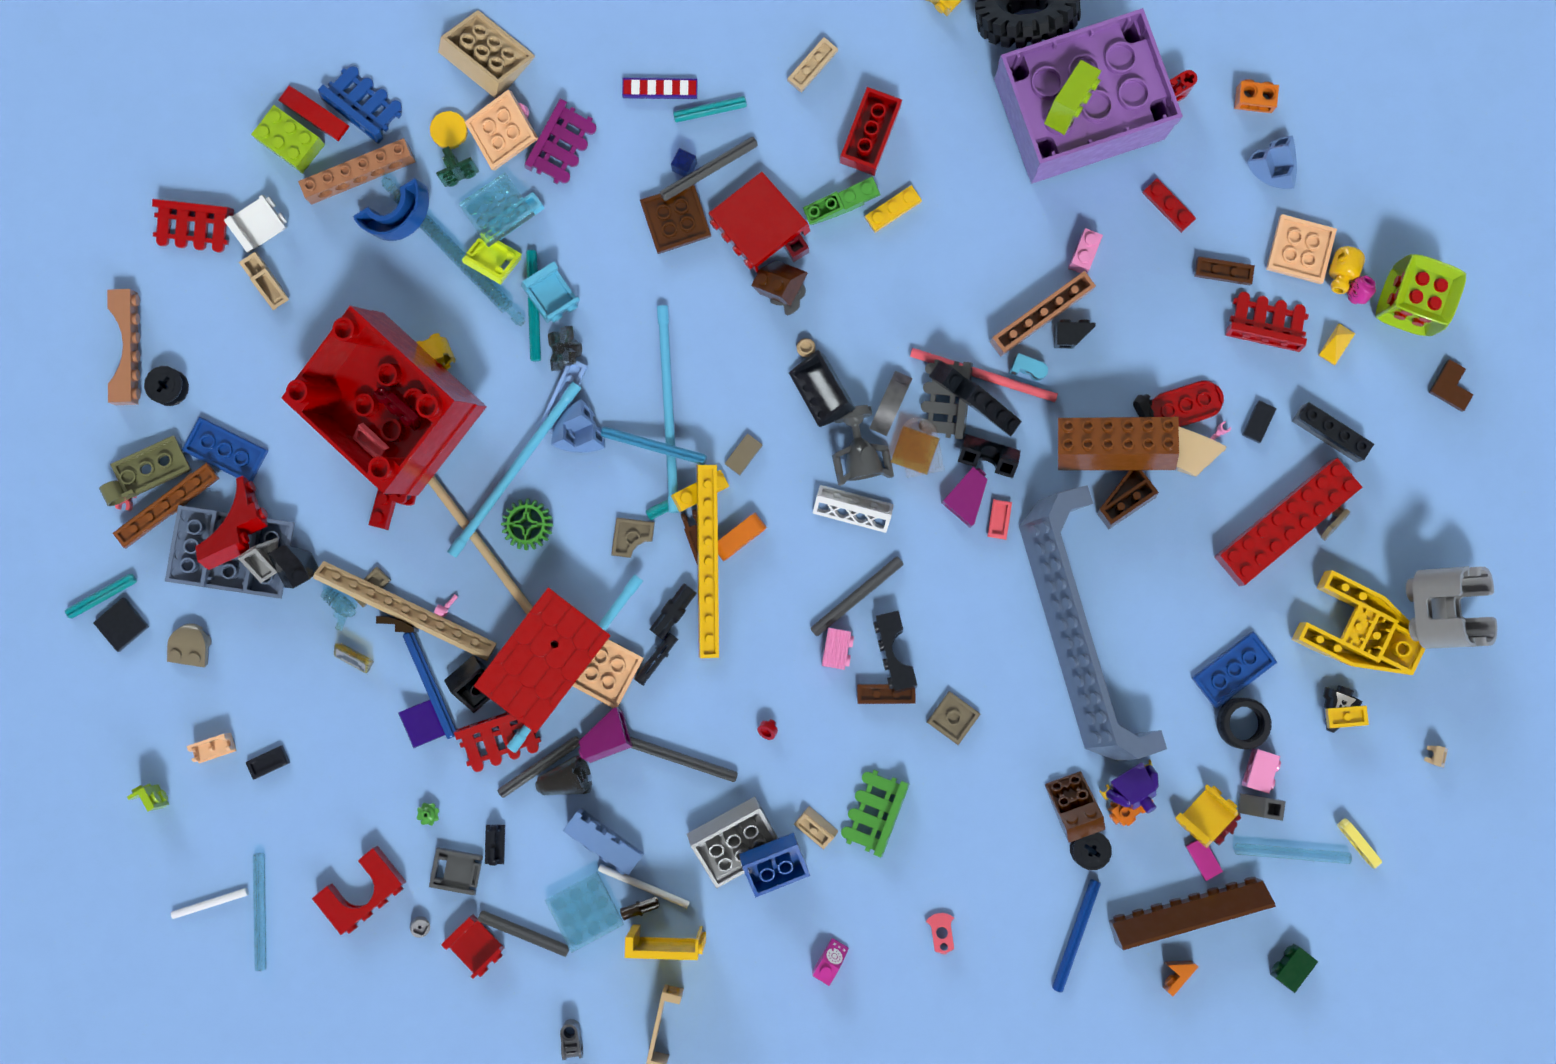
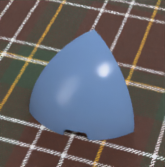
(1276, 164)
(577, 430)

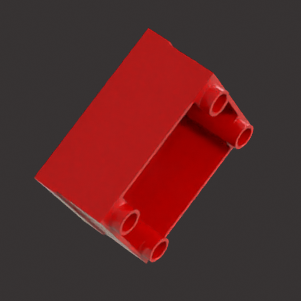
(338, 395)

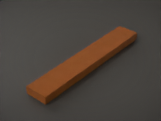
(165, 505)

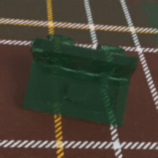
(455, 170)

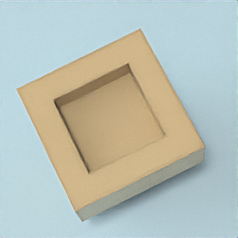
(1439, 756)

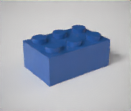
(774, 865)

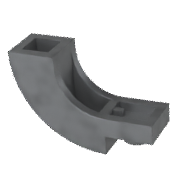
(890, 403)

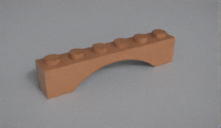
(124, 385)

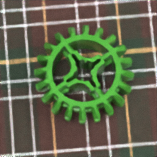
(527, 532)

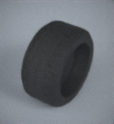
(1263, 729)

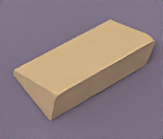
(816, 827)

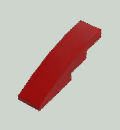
(313, 113)

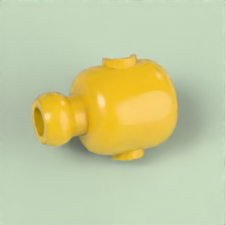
(1345, 267)

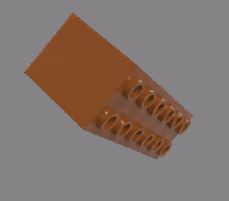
(1118, 443)

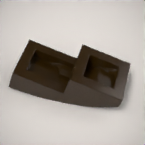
(400, 626)

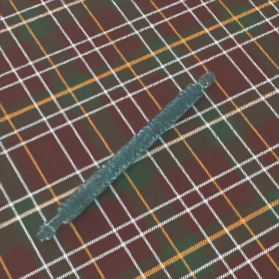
(456, 254)

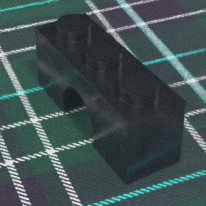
(1002, 457)

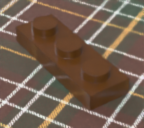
(1224, 271)
(883, 695)

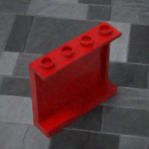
(757, 221)

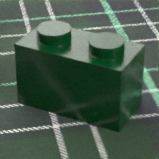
(1293, 967)

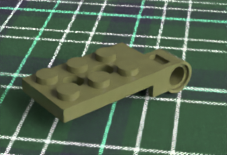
(130, 476)

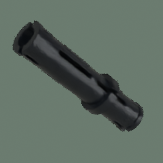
(670, 640)

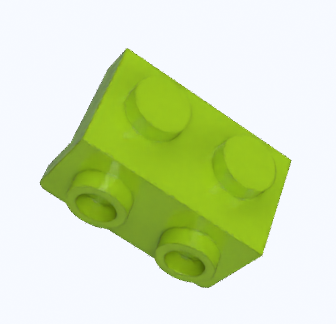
(151, 796)

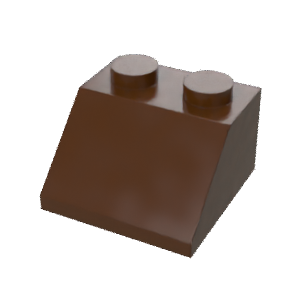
(779, 282)

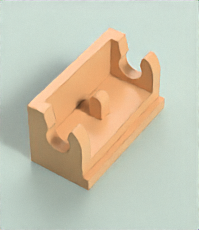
(212, 748)

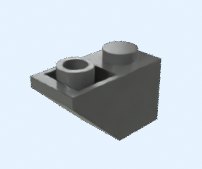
(1261, 806)

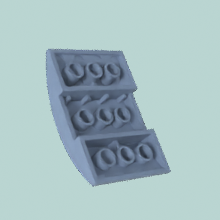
(194, 527)

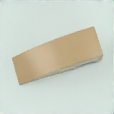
(264, 280)

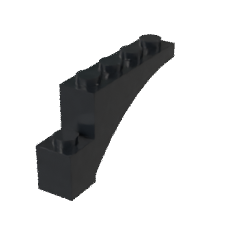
(975, 397)

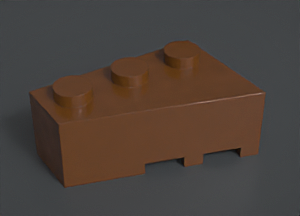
(1128, 497)

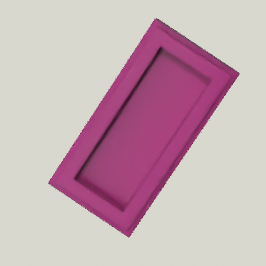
(1204, 860)

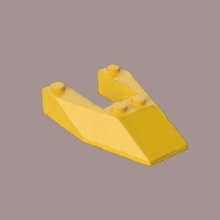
(1374, 636)

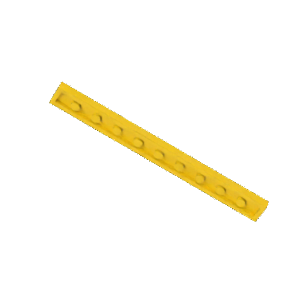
(707, 561)

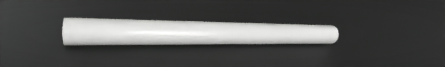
(644, 886)

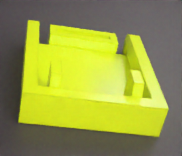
(490, 259)

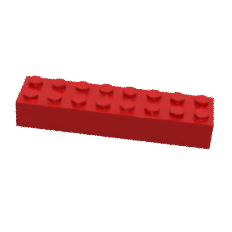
(1288, 522)

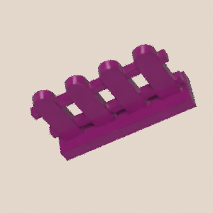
(560, 133)

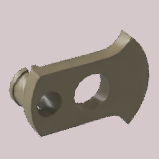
(1341, 514)

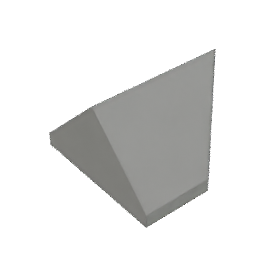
(258, 561)

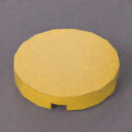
(448, 130)

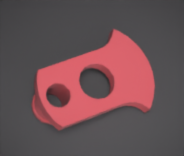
(937, 921)

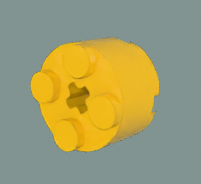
(438, 349)

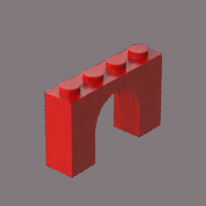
(346, 915)

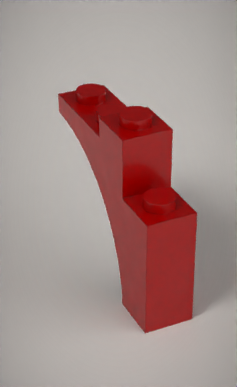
(232, 535)

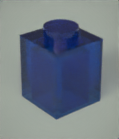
(683, 162)

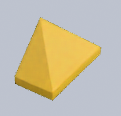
(1336, 344)

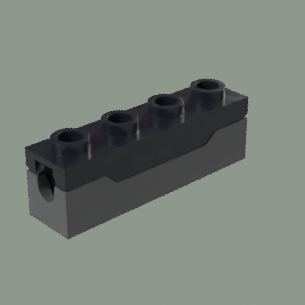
(1333, 432)

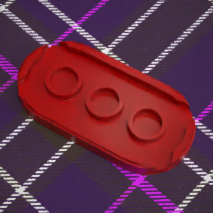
(1189, 403)

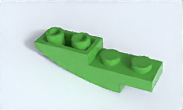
(841, 202)

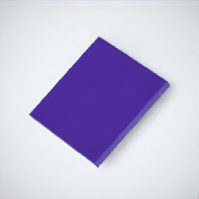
(421, 723)

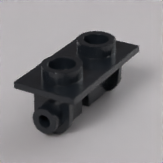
(494, 844)

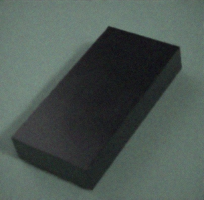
(1259, 421)
(267, 762)

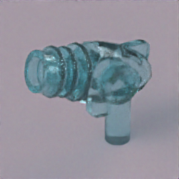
(341, 605)

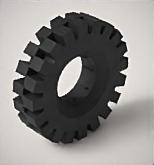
(1000, 24)

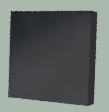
(121, 624)

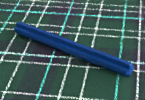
(429, 684)
(1076, 935)

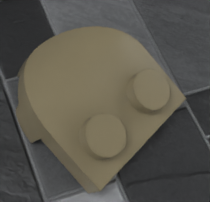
(189, 646)

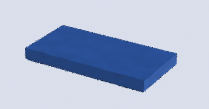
(224, 450)
(1234, 670)

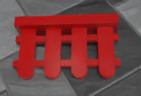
(182, 224)
(1264, 333)
(485, 727)

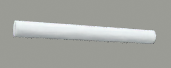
(209, 903)

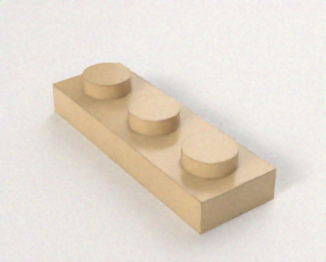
(812, 65)

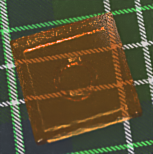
(915, 450)

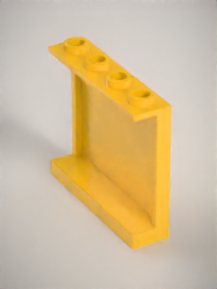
(663, 947)

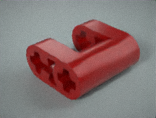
(1183, 84)

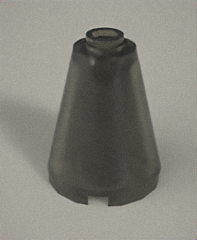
(566, 778)

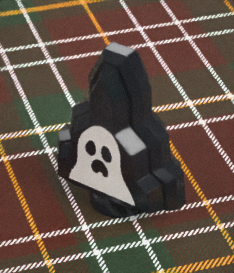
(1339, 698)

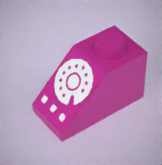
(830, 962)

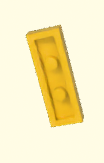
(893, 209)
(688, 496)

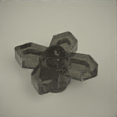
(564, 348)

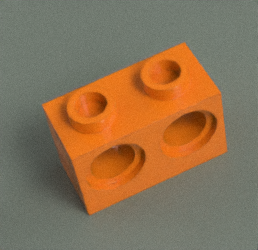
(1256, 101)

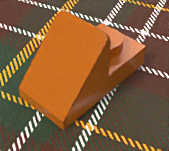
(1183, 971)

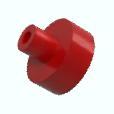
(767, 729)

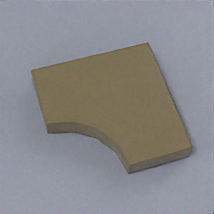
(629, 535)

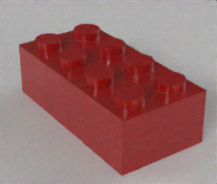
(870, 131)

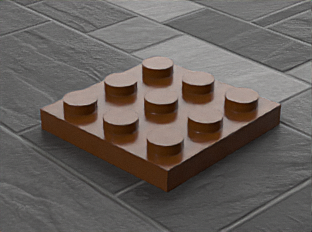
(675, 221)

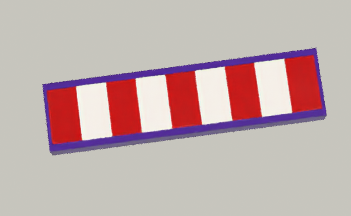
(659, 88)

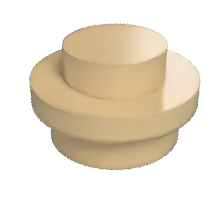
(805, 347)

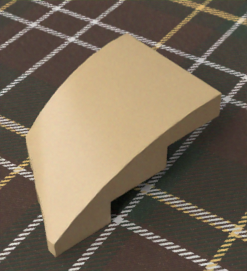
(1196, 452)

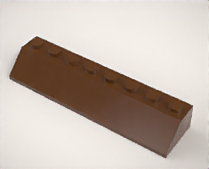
(1190, 913)

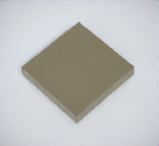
(953, 718)

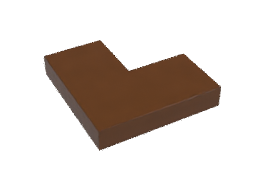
(1446, 386)

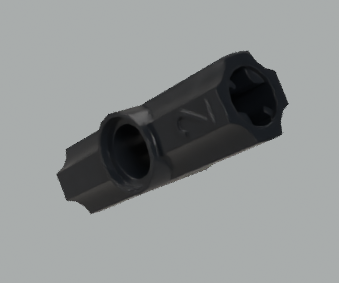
(673, 611)

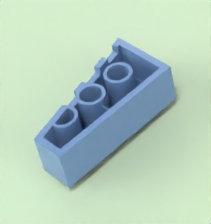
(603, 841)

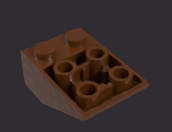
(1075, 806)

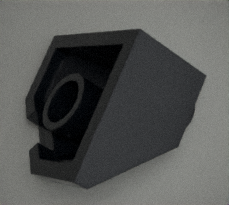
(293, 565)

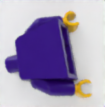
(1134, 788)

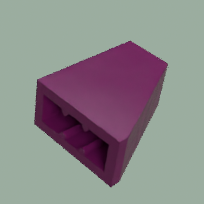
(967, 496)
(606, 737)

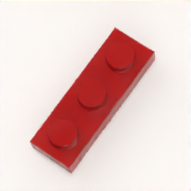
(1169, 205)

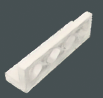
(854, 505)

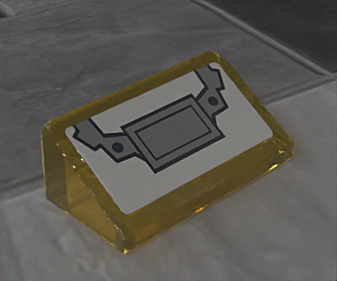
(352, 657)

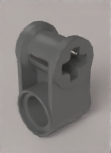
(571, 1043)

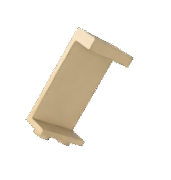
(669, 994)

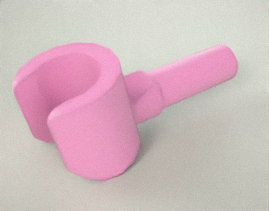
(1220, 431)
(443, 610)

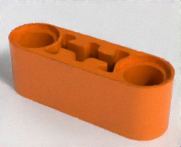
(740, 536)

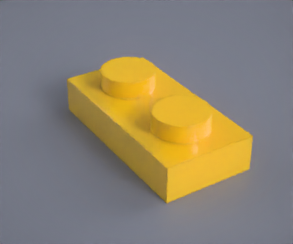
(1346, 716)

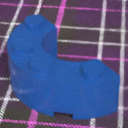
(401, 221)

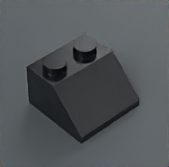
(462, 684)

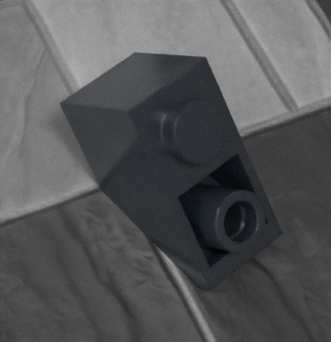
(1069, 334)

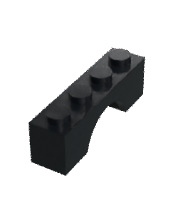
(889, 628)

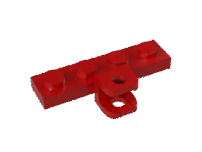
(384, 508)

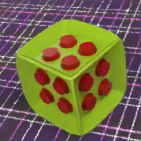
(1421, 295)

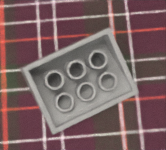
(727, 836)

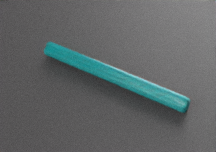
(533, 313)

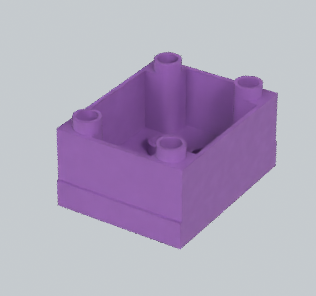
(1124, 113)

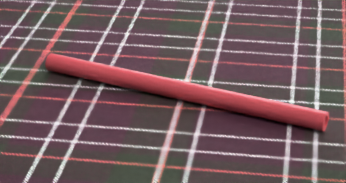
(990, 377)

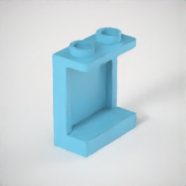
(550, 293)

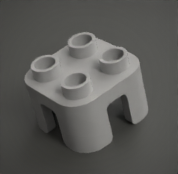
(1438, 607)

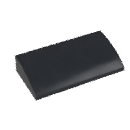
(821, 389)

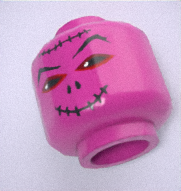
(1361, 290)

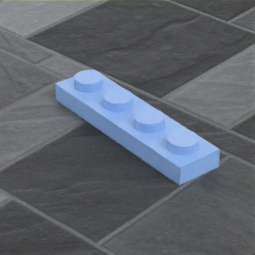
(571, 373)

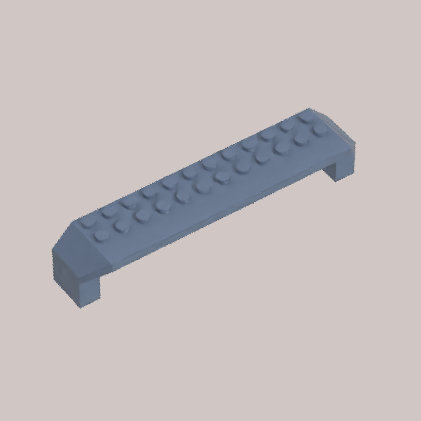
(1071, 631)

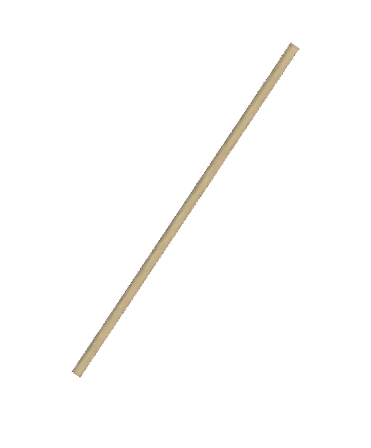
(482, 547)

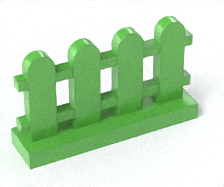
(882, 804)

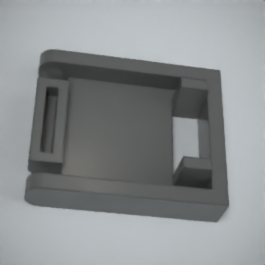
(460, 871)

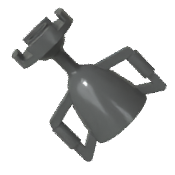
(861, 456)

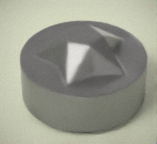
(419, 927)

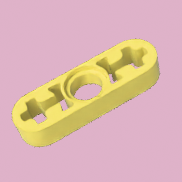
(1359, 843)

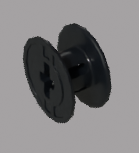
(156, 390)
(1091, 861)

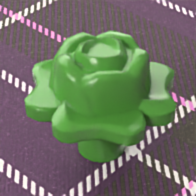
(428, 814)

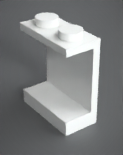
(256, 223)

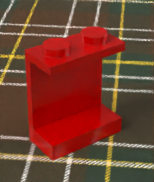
(474, 946)

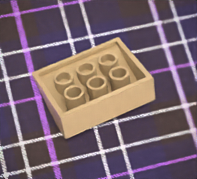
(485, 53)

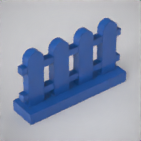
(351, 100)

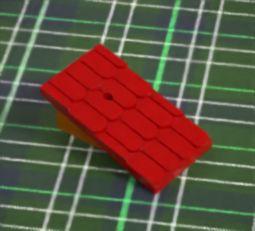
(529, 674)

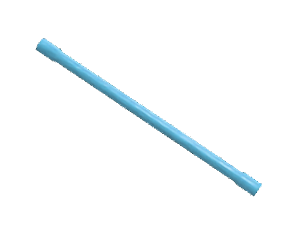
(663, 321)
(567, 397)
(628, 591)

